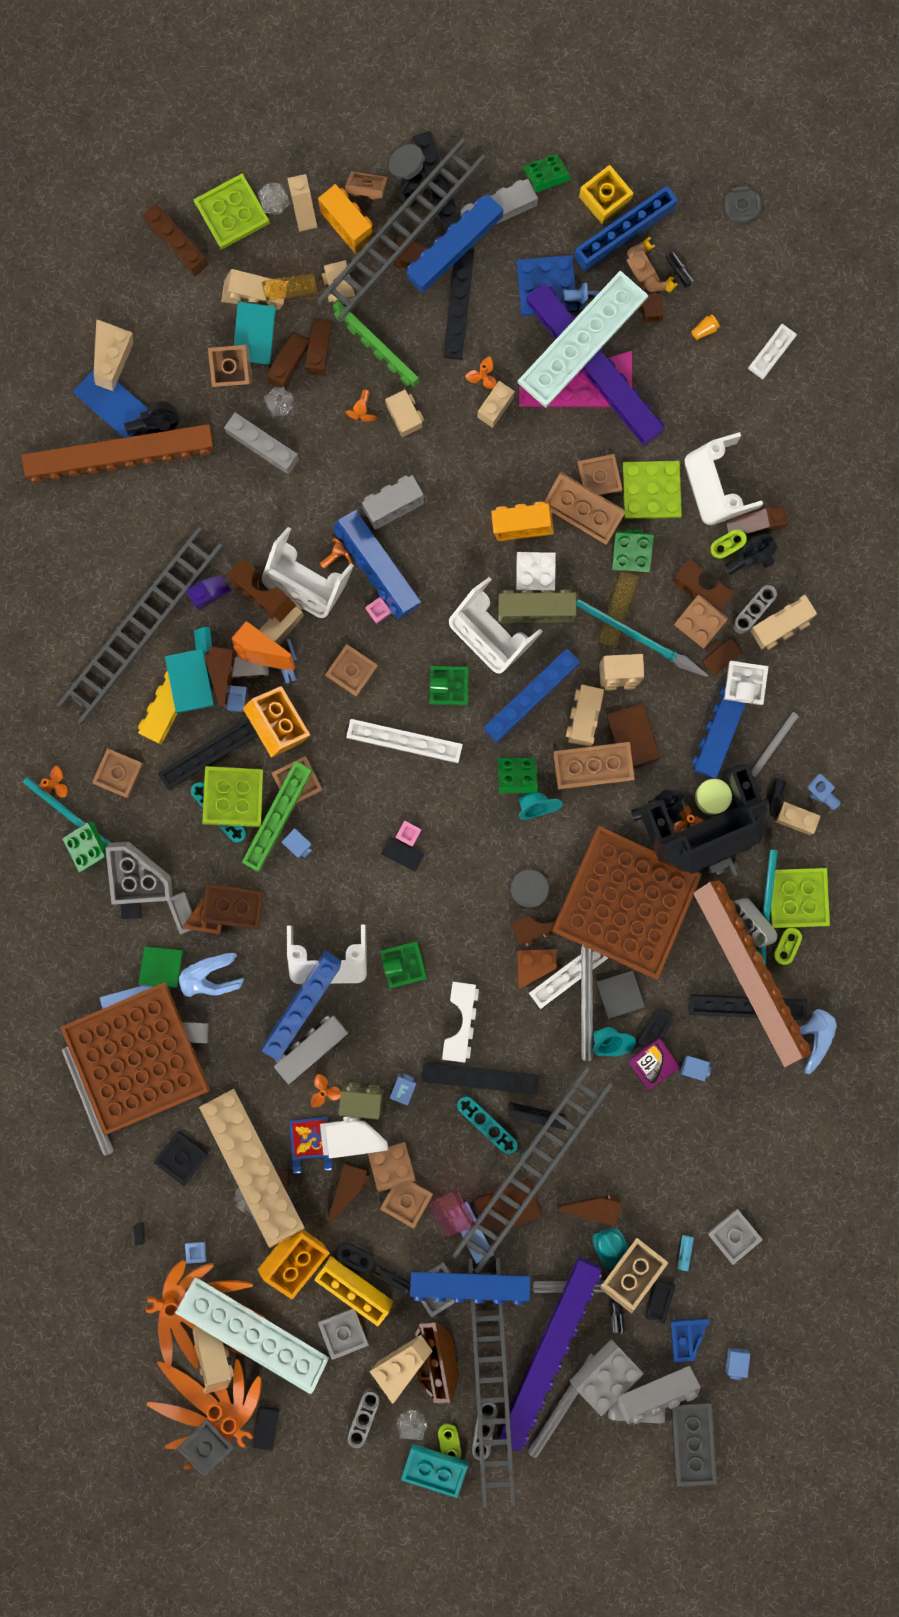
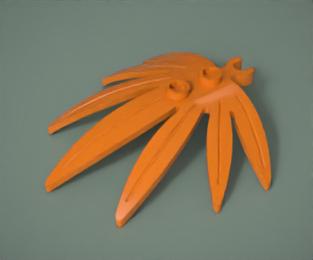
(171, 1299)
(223, 1415)

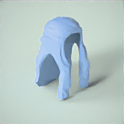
(193, 979)
(823, 1027)

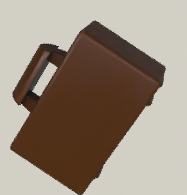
(721, 656)

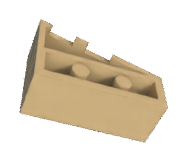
(246, 288)
(111, 353)
(784, 623)
(585, 715)
(213, 1361)
(400, 1366)

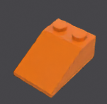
(260, 649)

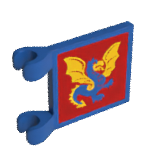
(307, 1142)

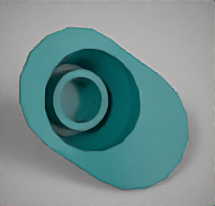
(536, 805)
(612, 1043)
(610, 1246)

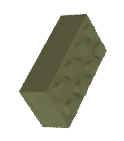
(536, 607)
(361, 1101)

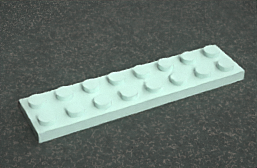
(582, 339)
(252, 1335)

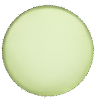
(713, 796)

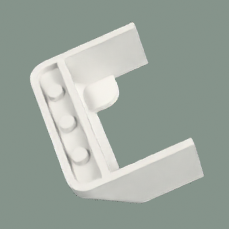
(706, 485)
(300, 583)
(485, 634)
(351, 970)
(350, 1138)

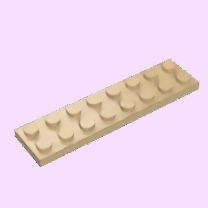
(252, 1168)

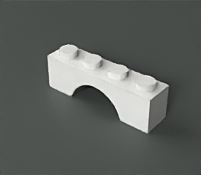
(456, 1046)

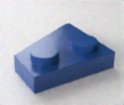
(687, 1337)

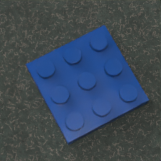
(553, 271)

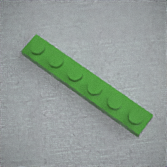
(380, 350)
(277, 816)

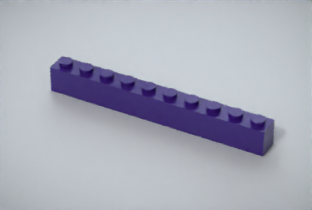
(599, 370)
(550, 1351)

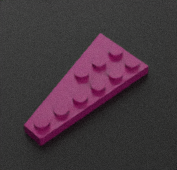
(580, 390)

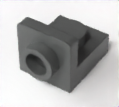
(722, 864)

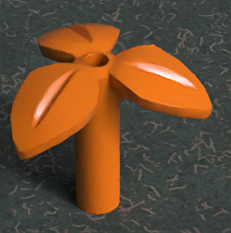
(485, 367)
(360, 409)
(338, 550)
(60, 789)
(687, 819)
(321, 1083)

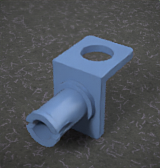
(579, 296)
(285, 672)
(823, 792)

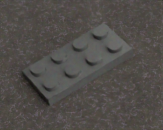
(694, 1444)

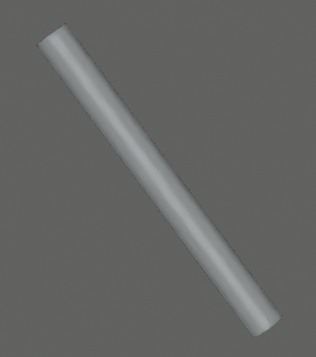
(773, 745)

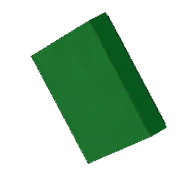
(160, 966)

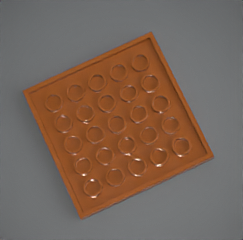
(626, 903)
(135, 1058)

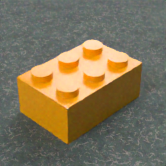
(346, 218)
(522, 521)
(276, 721)
(293, 1263)

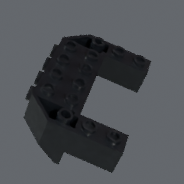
(715, 837)

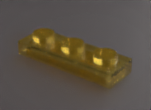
(289, 287)

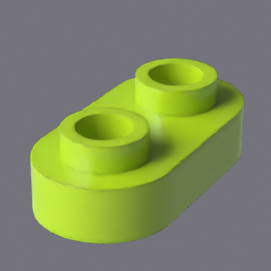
(728, 543)
(787, 946)
(449, 1443)

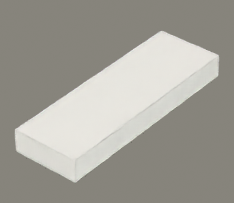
(772, 351)

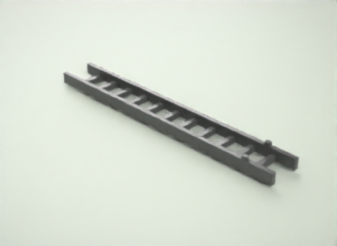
(392, 222)
(149, 633)
(542, 1176)
(506, 1420)

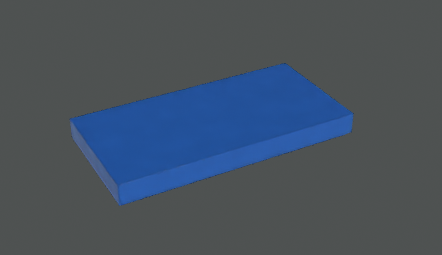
(112, 406)

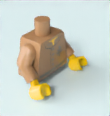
(644, 270)

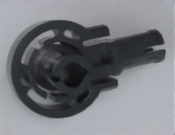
(155, 419)
(757, 550)
(669, 799)

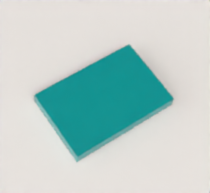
(256, 328)
(189, 681)
(434, 1470)

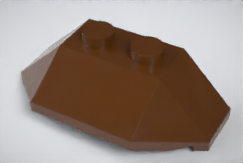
(440, 1370)

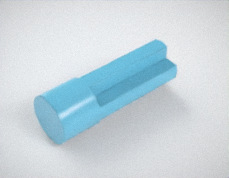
(685, 1253)

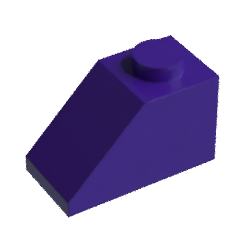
(208, 591)

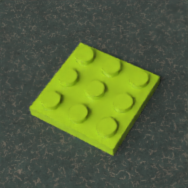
(231, 211)
(652, 490)
(232, 796)
(800, 898)

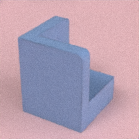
(237, 698)

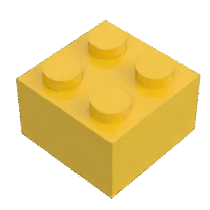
(606, 194)

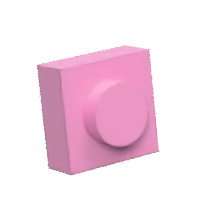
(378, 610)
(408, 833)

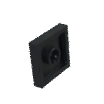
(181, 1158)

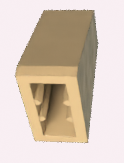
(302, 202)
(278, 630)

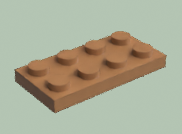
(584, 508)
(594, 765)

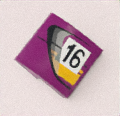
(653, 1063)

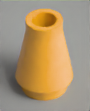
(705, 327)

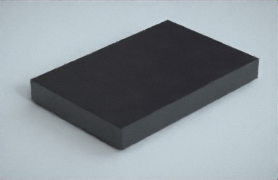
(533, 1115)

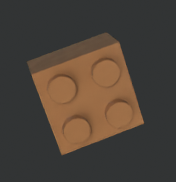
(230, 365)

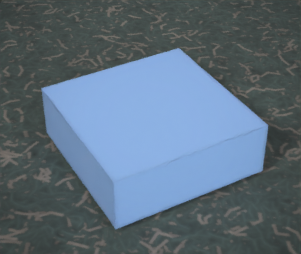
(195, 1252)

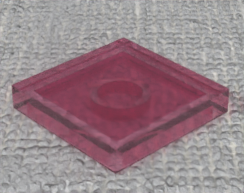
(451, 1213)

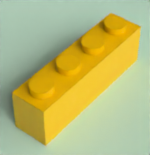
(160, 714)
(354, 1290)

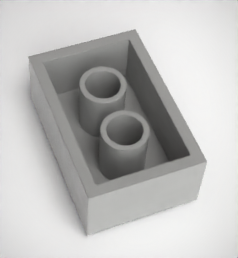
(393, 502)
(606, 1377)

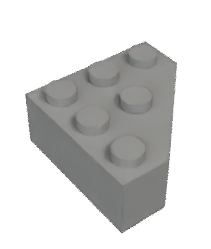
(135, 876)

